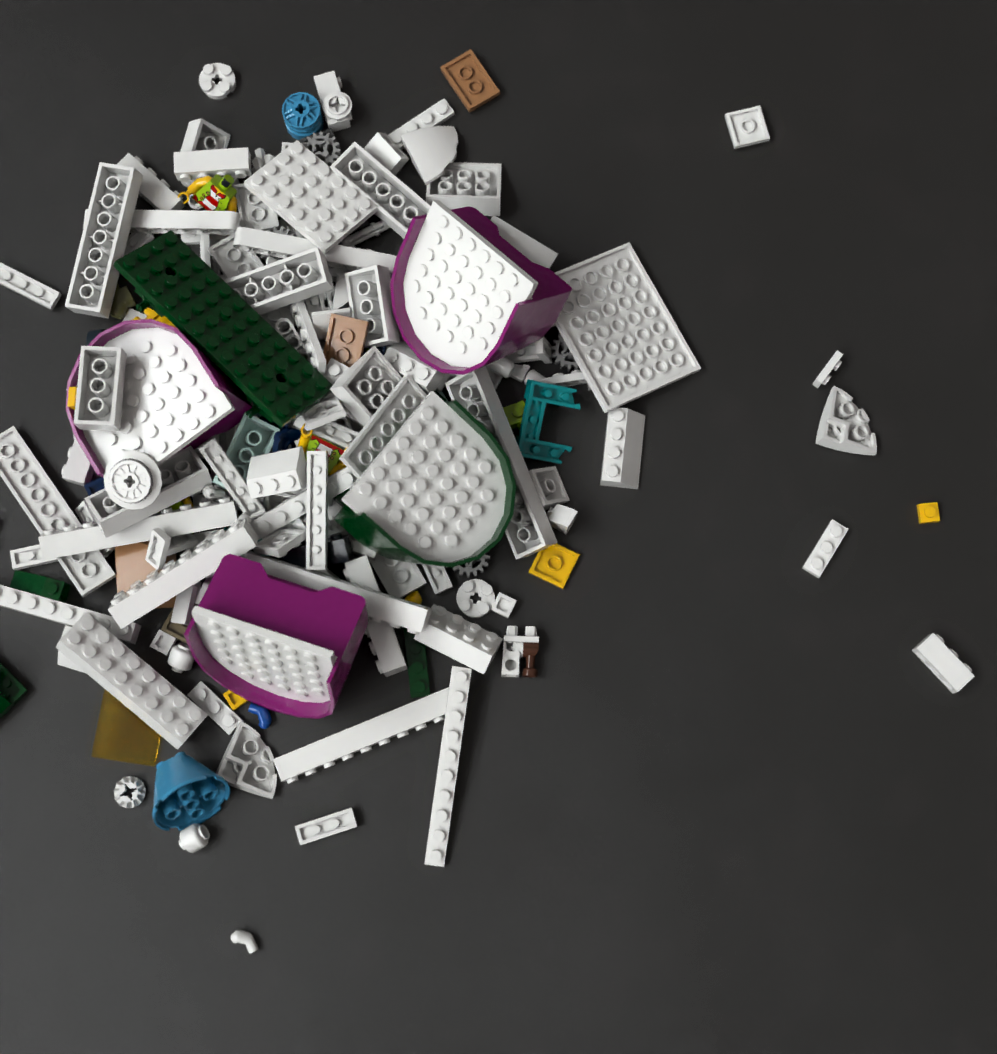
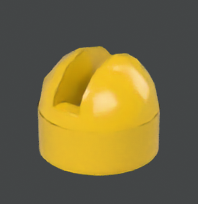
(414, 597)

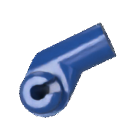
(263, 715)

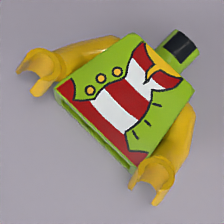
(213, 193)
(317, 444)

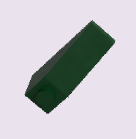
(40, 585)

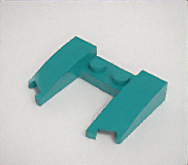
(536, 397)

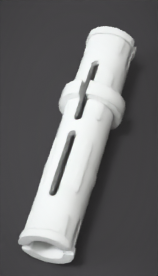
(366, 233)

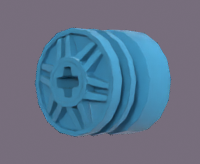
(302, 124)

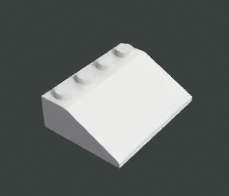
(468, 185)
(366, 385)

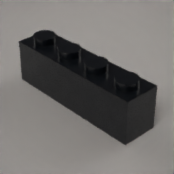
(338, 551)

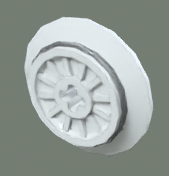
(142, 470)

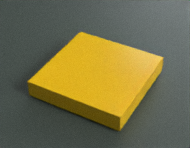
(554, 564)

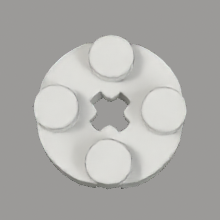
(214, 71)
(466, 604)

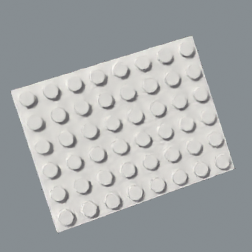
(621, 329)

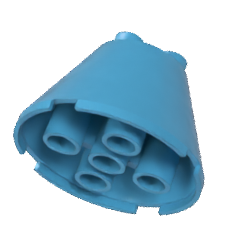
(186, 793)

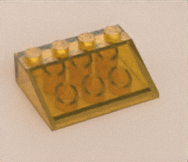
(123, 735)

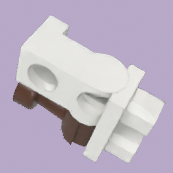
(519, 646)

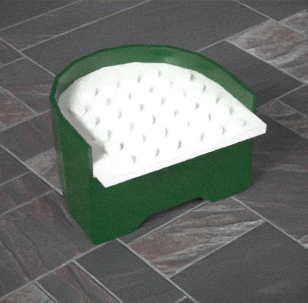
(434, 490)

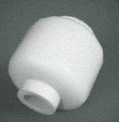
(180, 658)
(194, 838)

